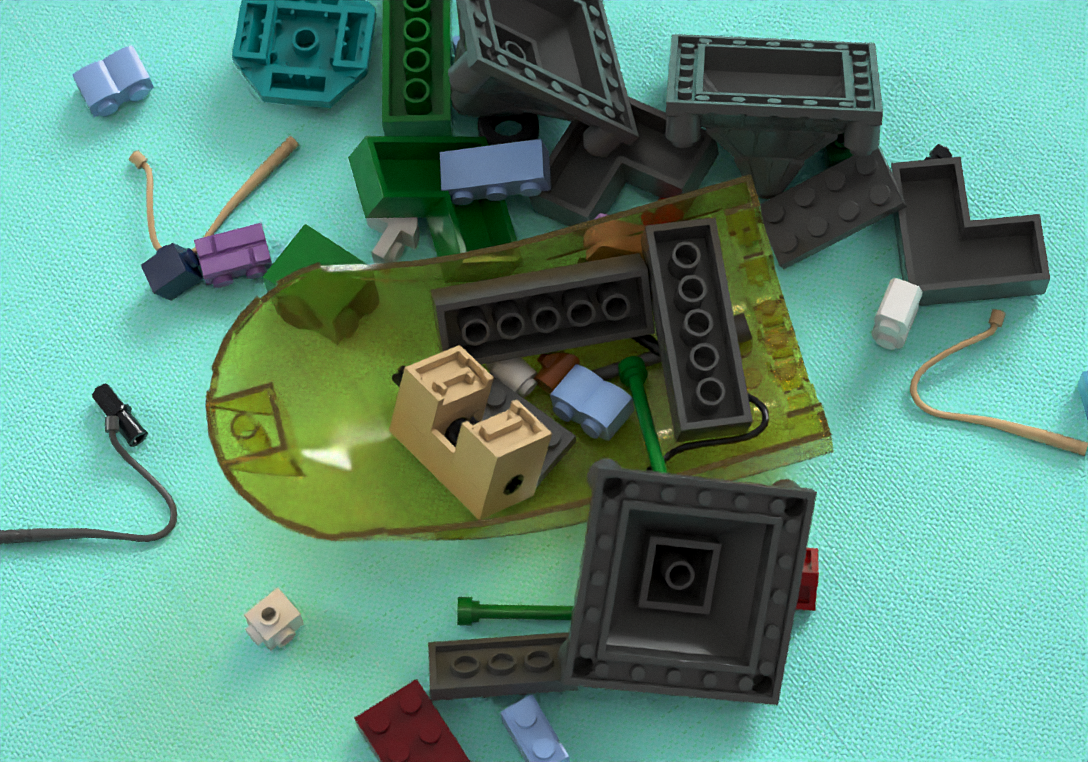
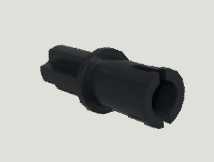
(113, 406)

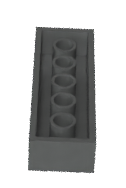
(546, 309)
(696, 330)

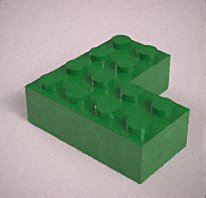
(404, 181)

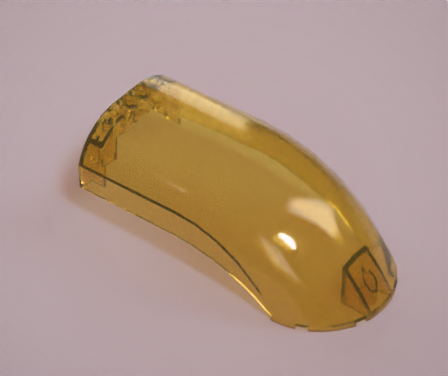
(310, 393)

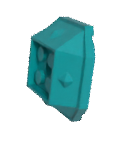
(315, 76)

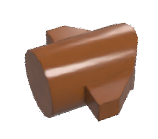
(555, 368)

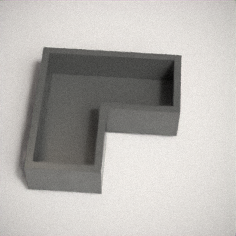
(590, 184)
(959, 256)

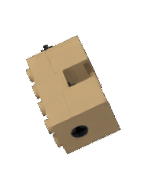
(441, 424)

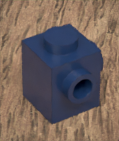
(172, 271)

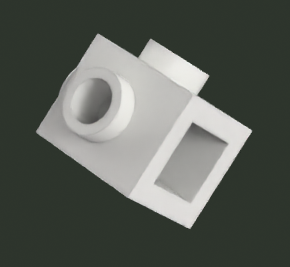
(273, 621)

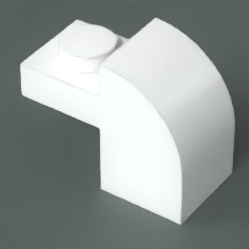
(394, 234)

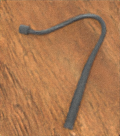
(49, 534)

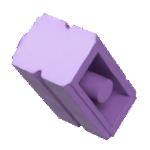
(233, 255)

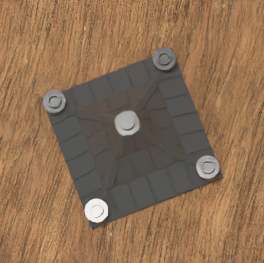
(542, 62)
(773, 100)
(687, 585)

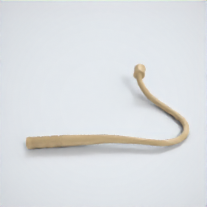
(255, 179)
(1032, 433)

